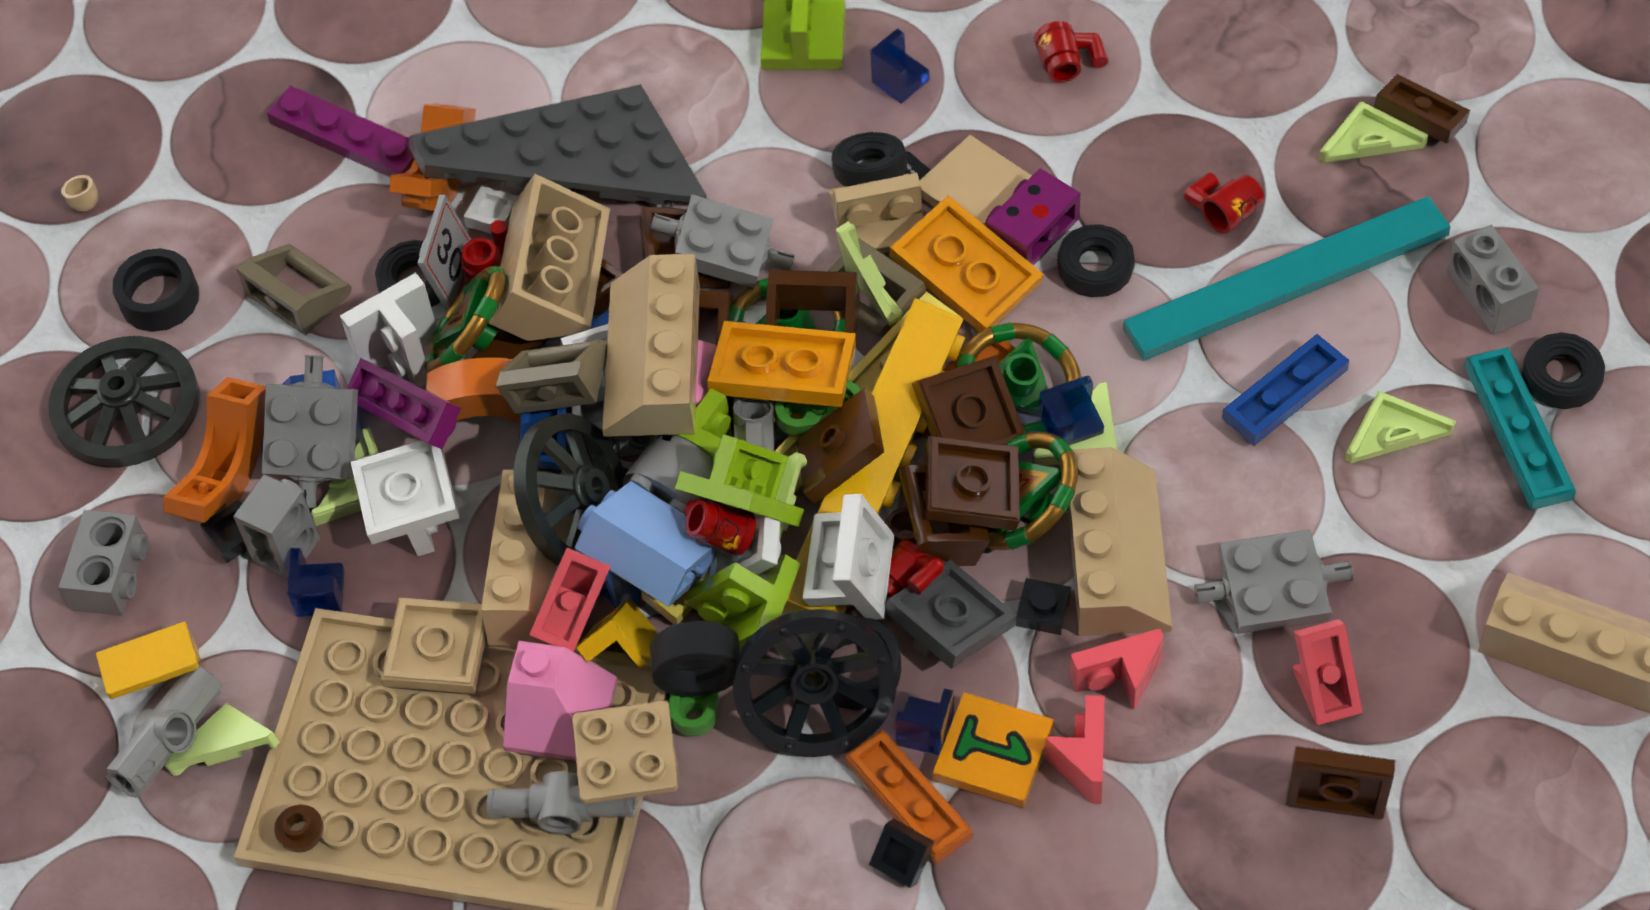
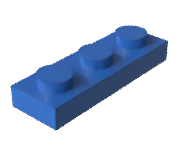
(1285, 389)

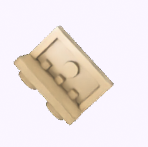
(879, 209)
(625, 752)

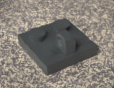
(951, 616)

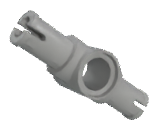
(554, 804)

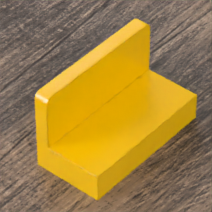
(626, 626)
(148, 660)

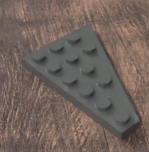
(586, 143)

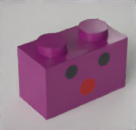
(1036, 215)

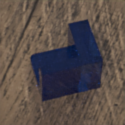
(895, 70)
(1070, 411)
(314, 585)
(925, 723)

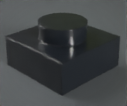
(224, 533)
(1043, 606)
(901, 853)

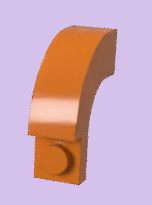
(423, 191)
(472, 387)
(227, 453)

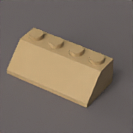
(551, 262)
(653, 348)
(1117, 546)
(516, 569)
(1570, 641)

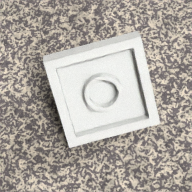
(393, 328)
(405, 494)
(850, 559)

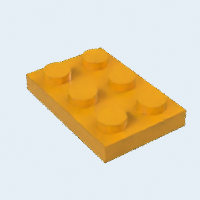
(966, 265)
(782, 363)

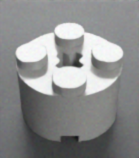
(660, 466)

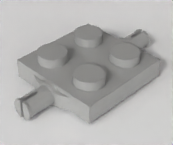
(724, 239)
(309, 430)
(1274, 581)

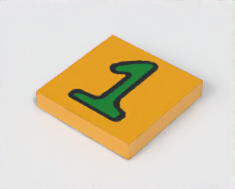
(993, 750)

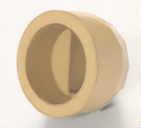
(80, 193)

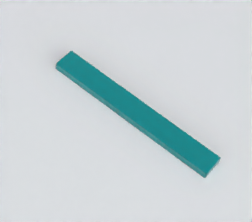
(1285, 278)

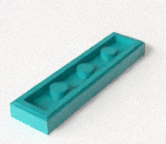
(1519, 428)

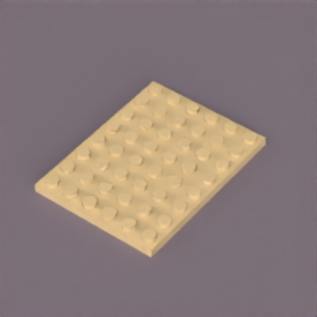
(410, 780)

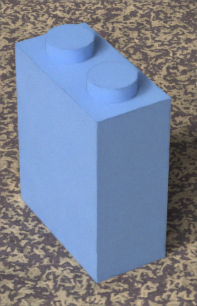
(644, 543)

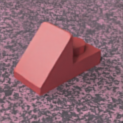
(569, 599)
(1128, 660)
(1327, 672)
(1081, 756)

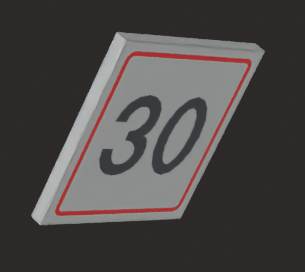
(442, 252)

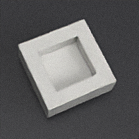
(488, 207)

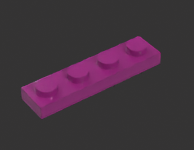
(342, 132)
(404, 403)

